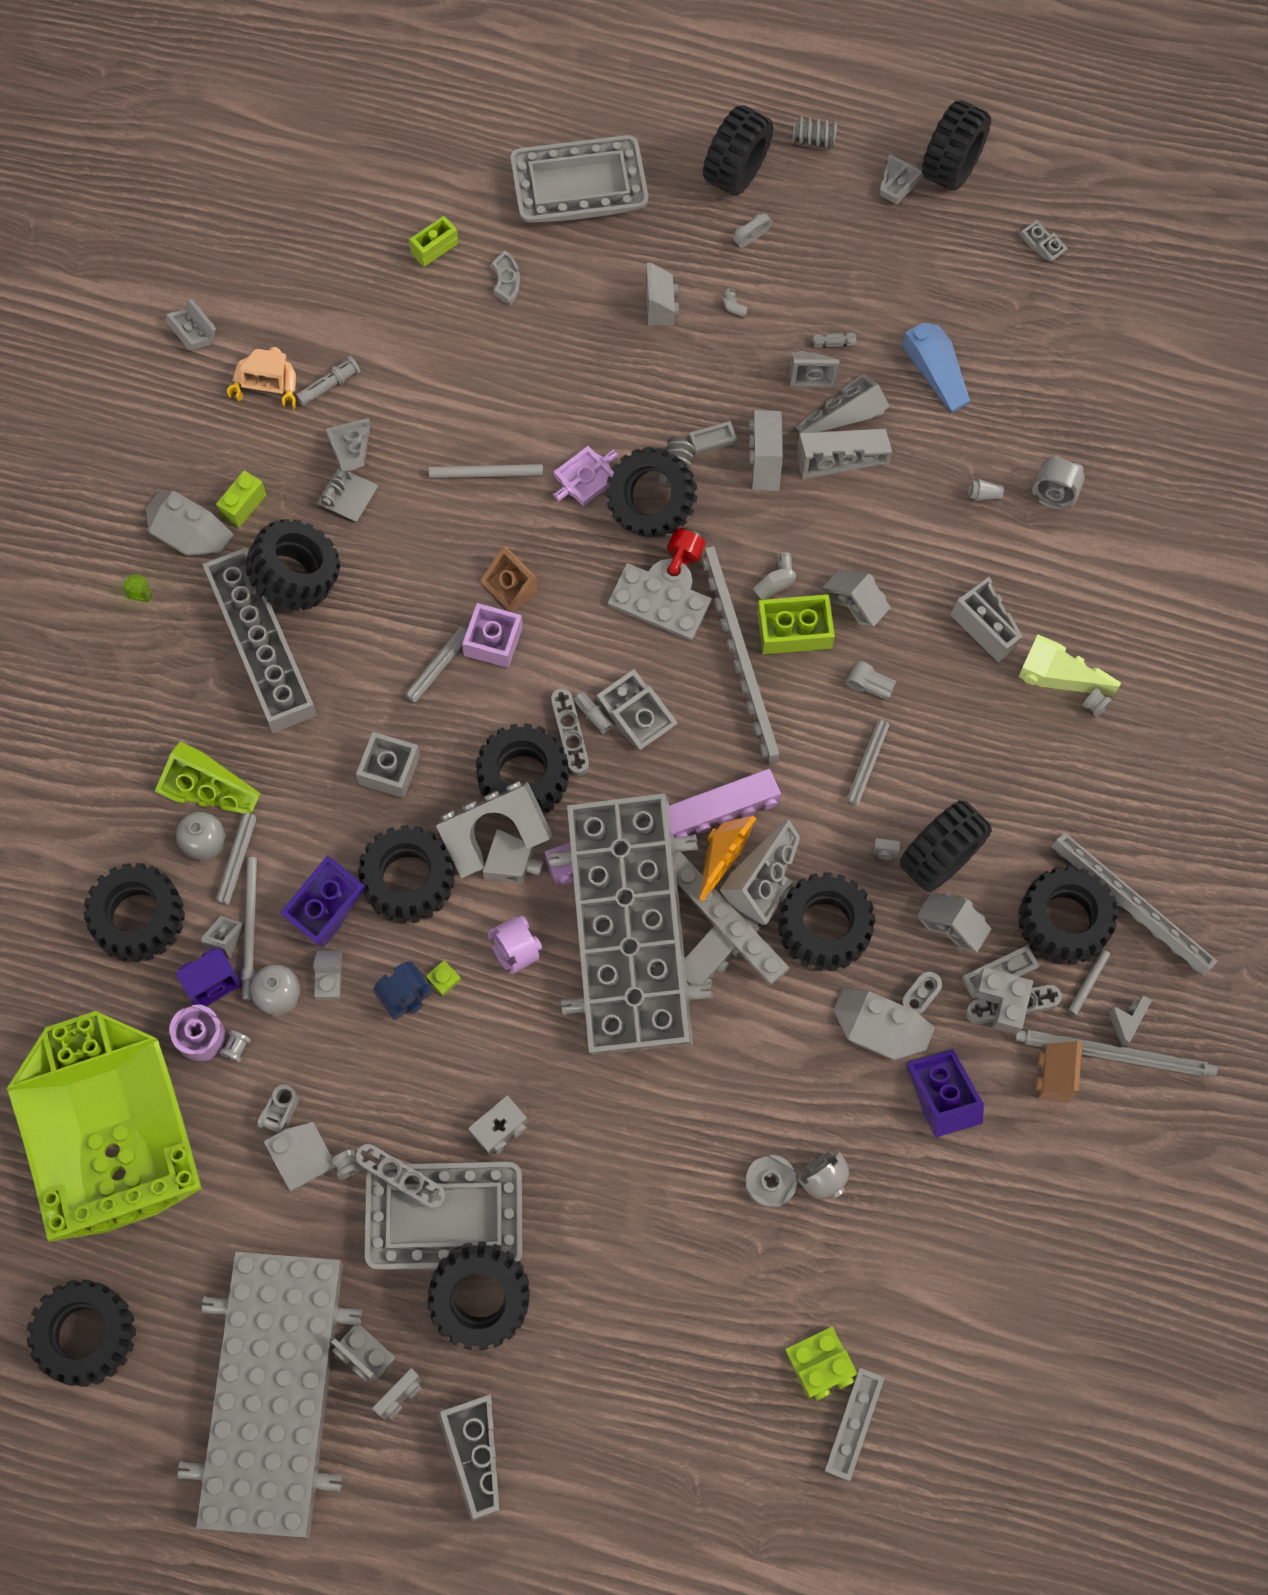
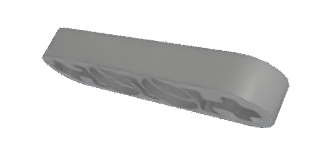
(570, 732)
(1044, 1004)
(400, 1177)

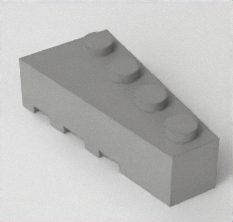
(841, 451)
(472, 1450)

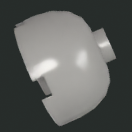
(200, 836)
(275, 990)
(826, 1176)

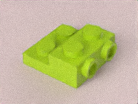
(821, 1364)

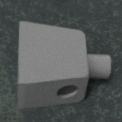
(510, 860)

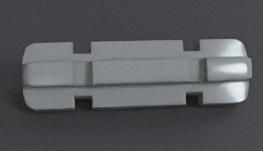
(834, 340)

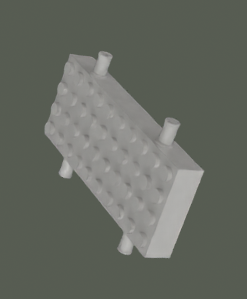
(629, 925)
(271, 1396)

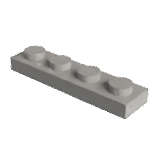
(854, 1424)

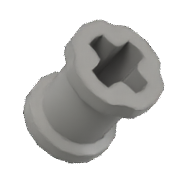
(235, 1046)

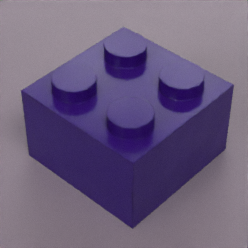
(208, 978)

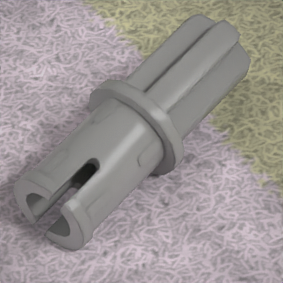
(593, 712)

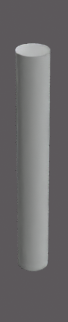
(1088, 982)

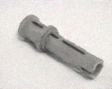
(336, 376)

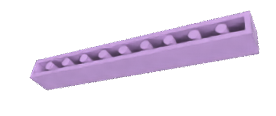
(703, 812)

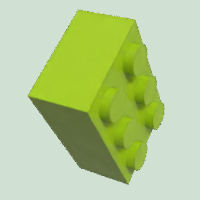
(795, 624)

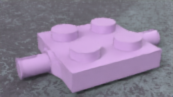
(584, 475)

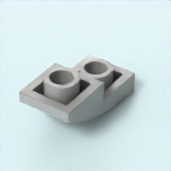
(1042, 242)

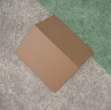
(509, 580)

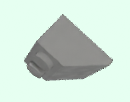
(660, 296)

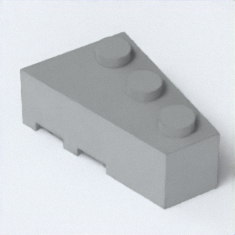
(987, 620)

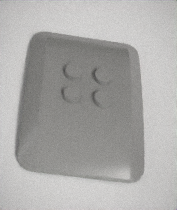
(579, 179)
(479, 1206)

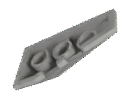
(858, 402)
(757, 880)

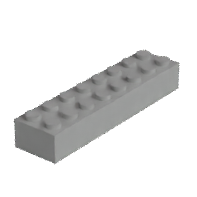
(260, 643)

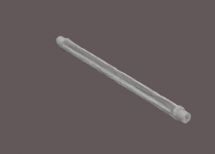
(1122, 1054)

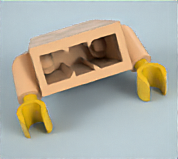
(266, 372)

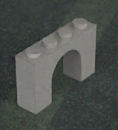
(516, 803)

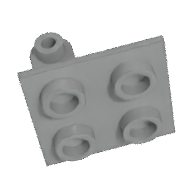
(347, 494)

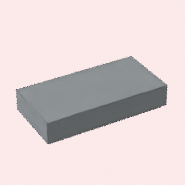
(712, 438)

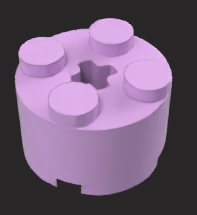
(514, 944)
(197, 1019)

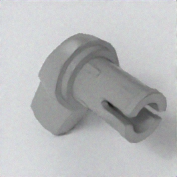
(777, 580)

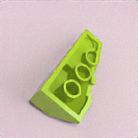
(201, 780)

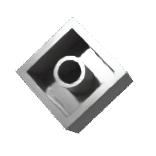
(388, 765)

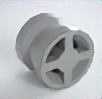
(1097, 702)
(346, 1164)

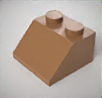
(1059, 1071)

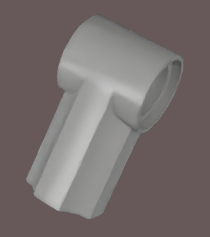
(864, 678)

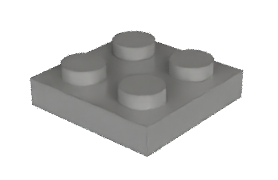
(391, 1402)

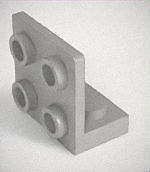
(365, 1352)

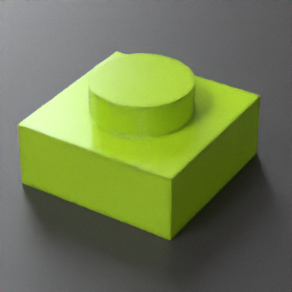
(443, 978)

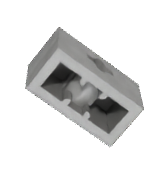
(505, 1114)

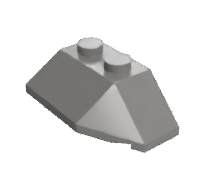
(186, 525)
(882, 1024)

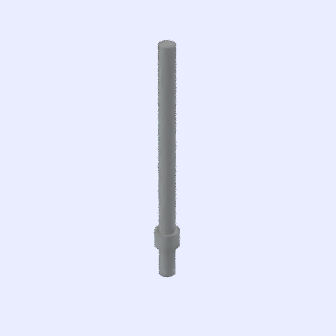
(248, 972)

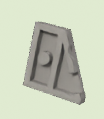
(899, 179)

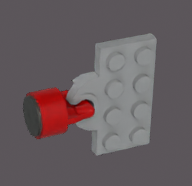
(664, 592)

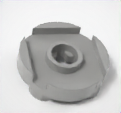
(785, 1177)

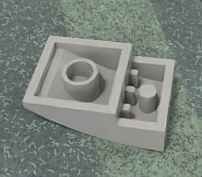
(635, 710)

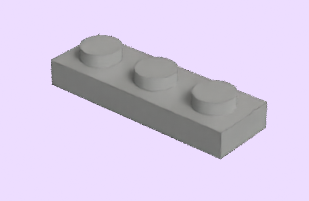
(1016, 963)

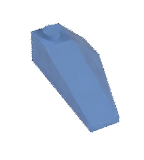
(938, 363)

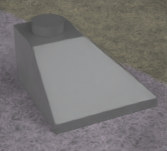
(812, 370)
(299, 1155)

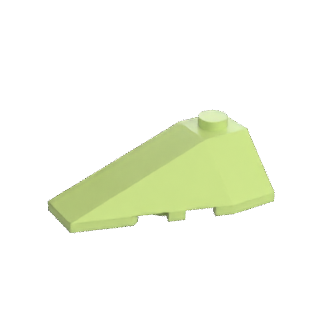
(1053, 668)

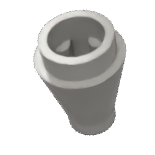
(983, 490)

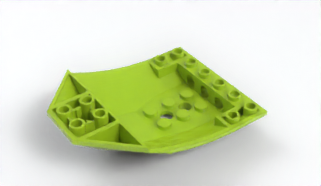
(91, 1089)

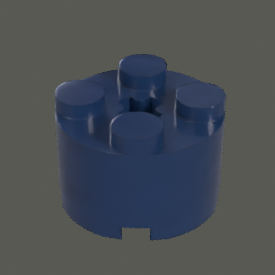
(403, 990)

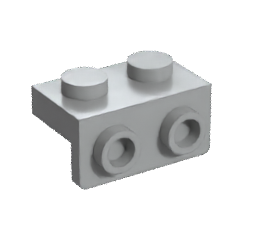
(191, 326)

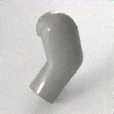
(731, 303)

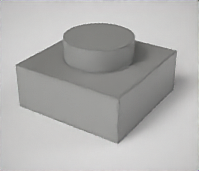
(886, 849)

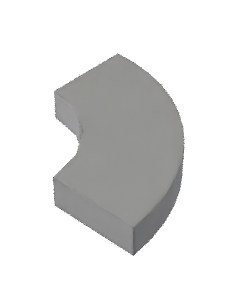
(508, 278)

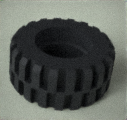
(956, 145)
(738, 150)
(622, 486)
(282, 584)
(524, 742)
(402, 844)
(945, 845)
(118, 887)
(1084, 890)
(836, 893)
(53, 1313)
(471, 1329)

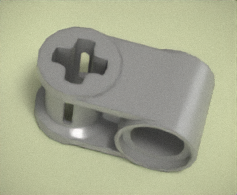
(278, 1112)

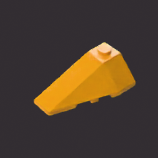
(723, 850)

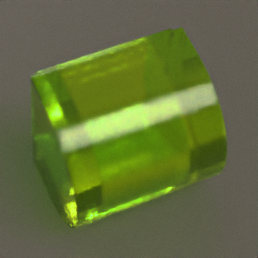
(137, 588)

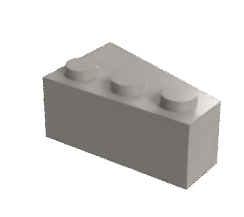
(767, 449)

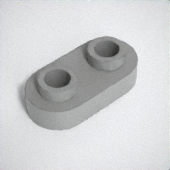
(757, 227)
(920, 994)

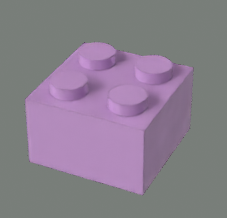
(492, 635)

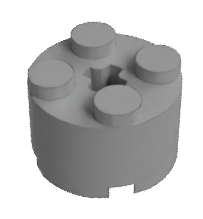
(1058, 483)

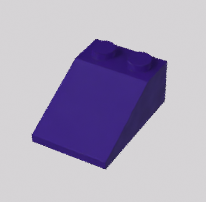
(323, 901)
(946, 1093)

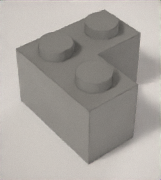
(859, 594)
(956, 919)
(1009, 993)

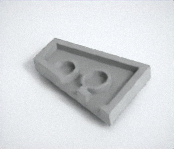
(350, 443)

